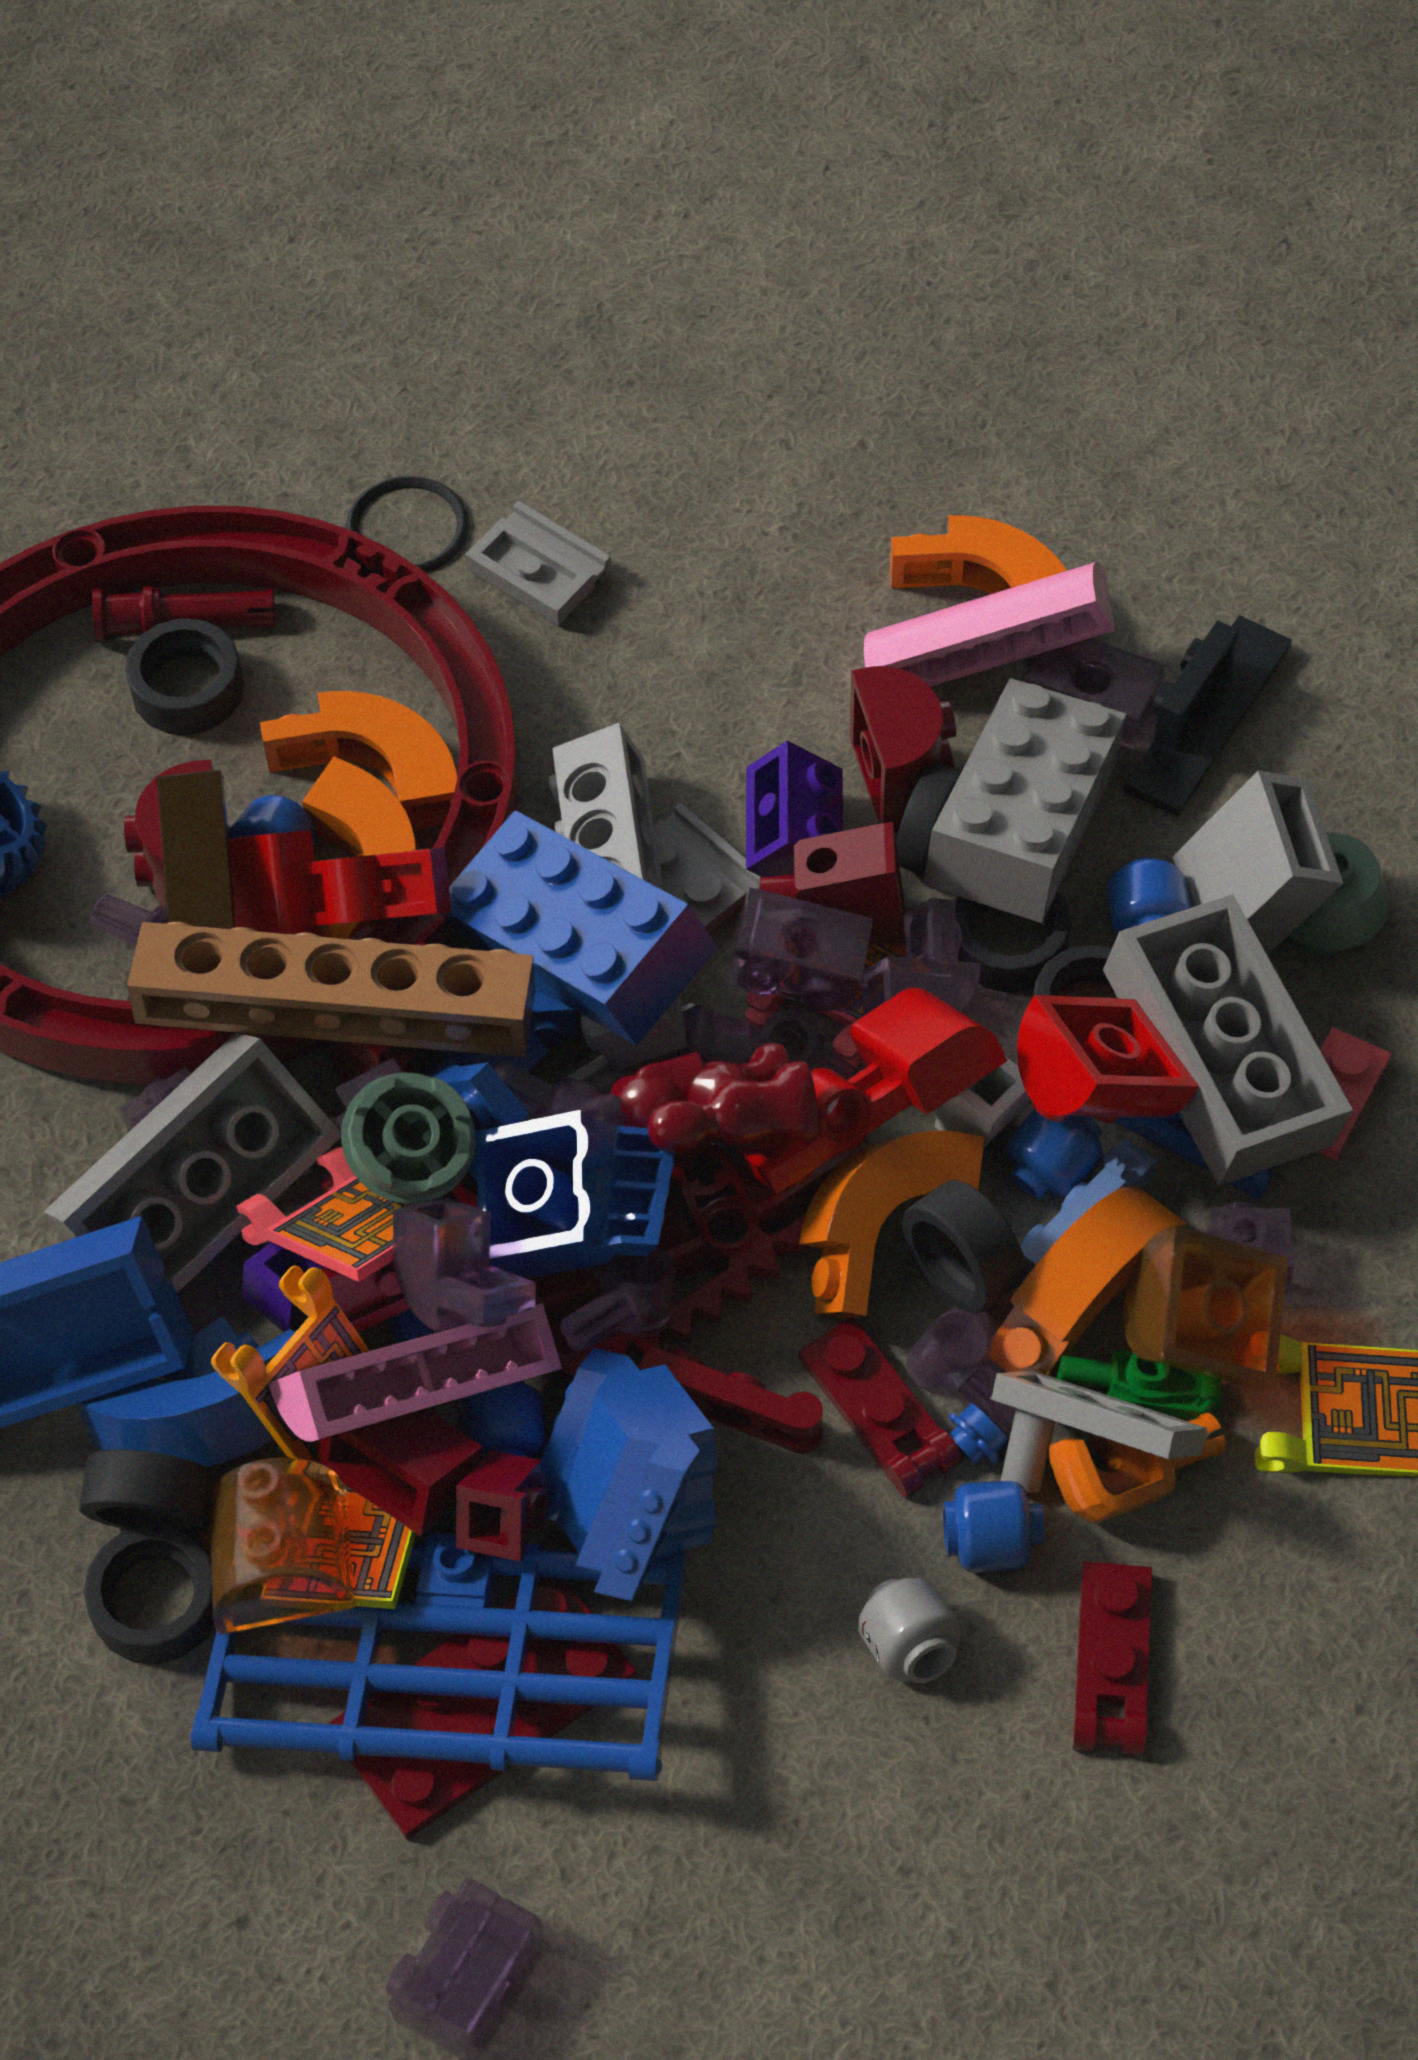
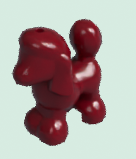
(696, 1100)

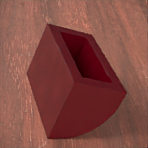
(403, 1465)

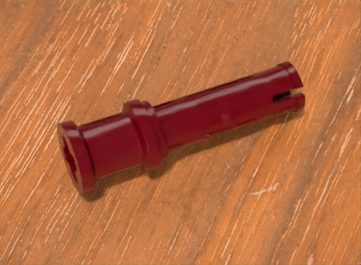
(142, 611)

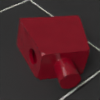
(850, 873)

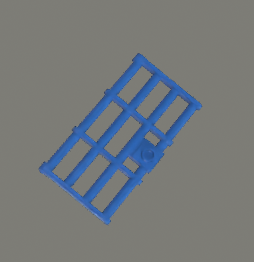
(455, 1599)

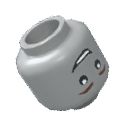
(910, 1630)

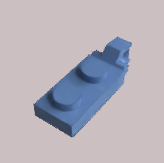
(1120, 1168)

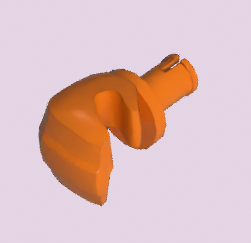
(1131, 1475)

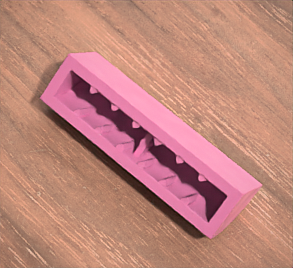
(997, 627)
(414, 1375)

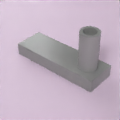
(1045, 1399)

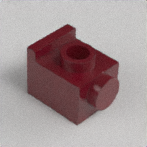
(512, 1500)

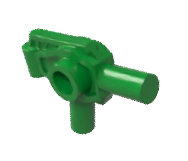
(1145, 1383)

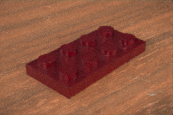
(422, 1789)

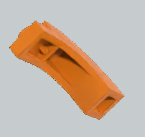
(971, 554)
(376, 735)
(358, 815)
(860, 1197)
(1077, 1280)

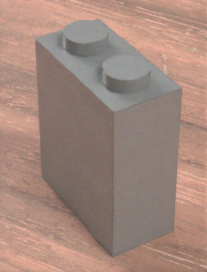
(1267, 853)

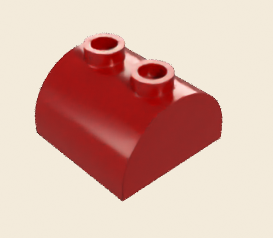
(1098, 1060)

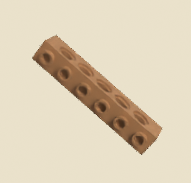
(301, 1003)

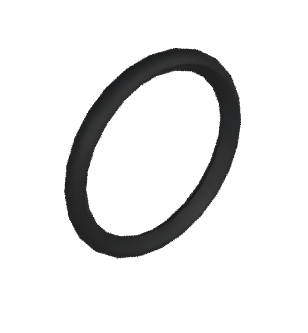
(427, 484)

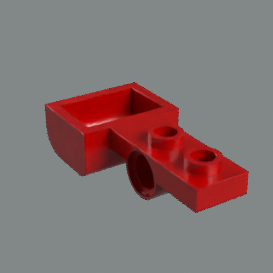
(290, 893)
(913, 1055)

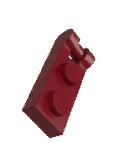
(744, 1401)
(878, 1406)
(1112, 1656)

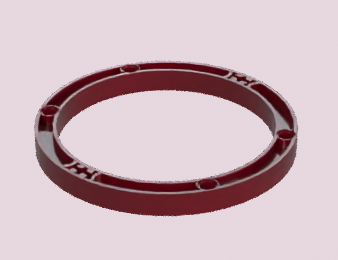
(292, 555)

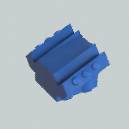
(569, 1192)
(629, 1470)

